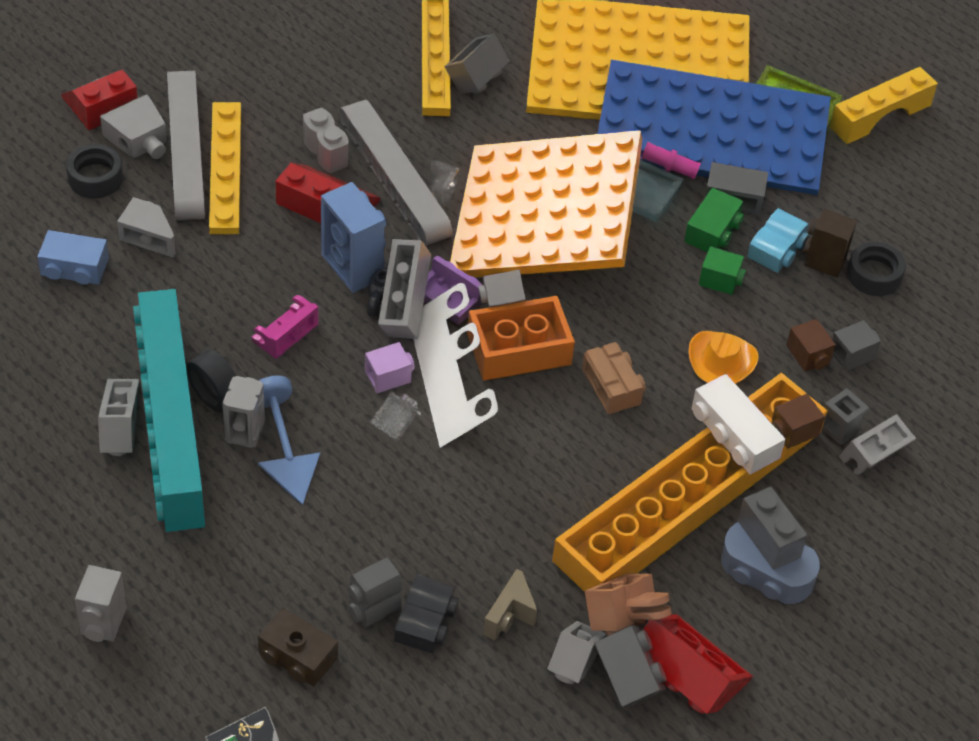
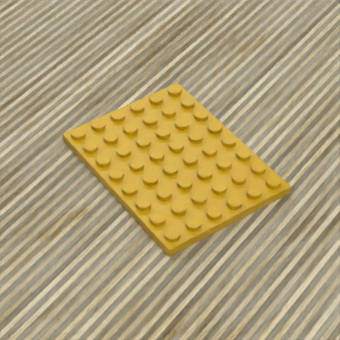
(582, 36)

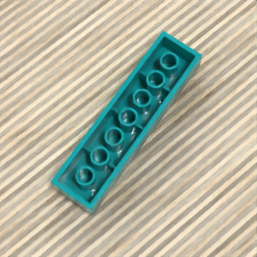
(168, 412)

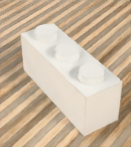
(737, 424)

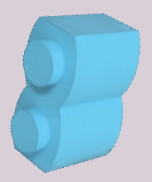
(778, 240)

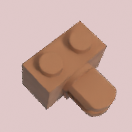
(625, 603)

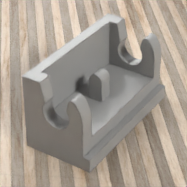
(878, 444)

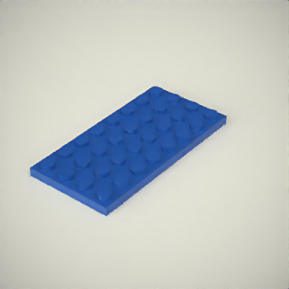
(720, 122)

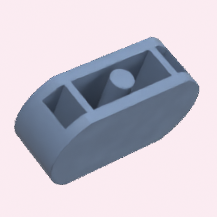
(748, 566)

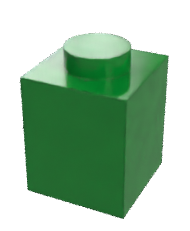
(722, 271)

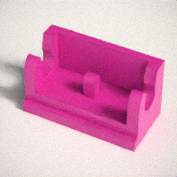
(287, 328)

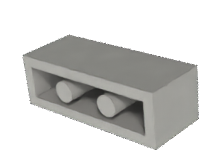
(404, 289)

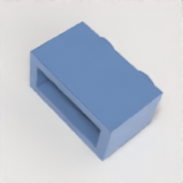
(73, 257)

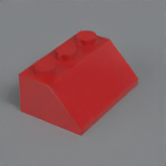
(301, 190)
(694, 664)

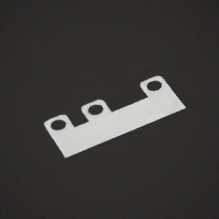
(440, 372)

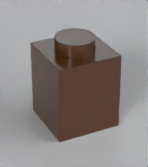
(810, 345)
(798, 420)

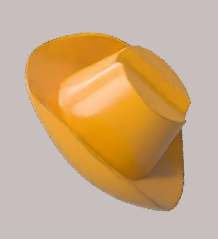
(720, 354)

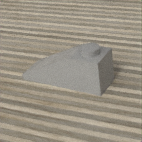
(118, 416)

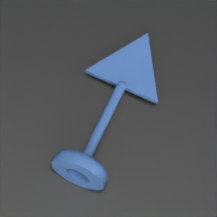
(290, 472)

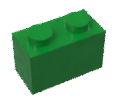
(714, 221)

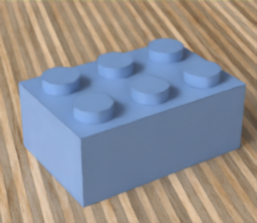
(352, 235)

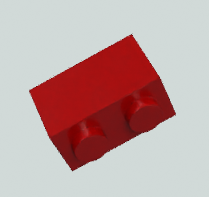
(100, 97)

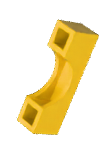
(860, 113)

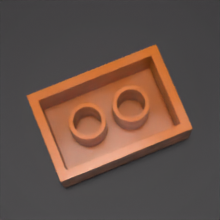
(521, 338)

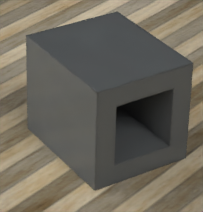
(855, 345)

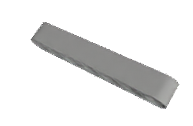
(185, 146)
(396, 171)

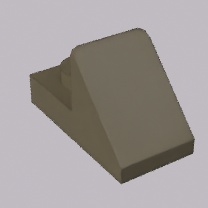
(512, 603)

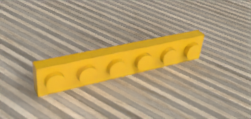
(434, 58)
(225, 168)

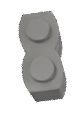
(325, 140)

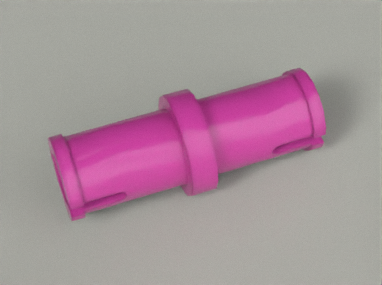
(670, 160)

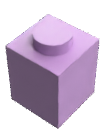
(389, 367)

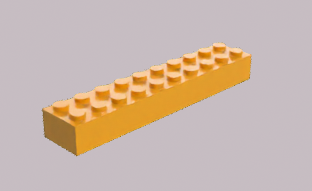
(665, 502)

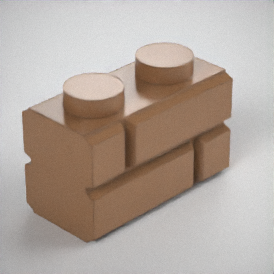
(613, 377)

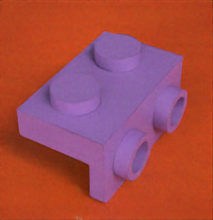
(444, 277)

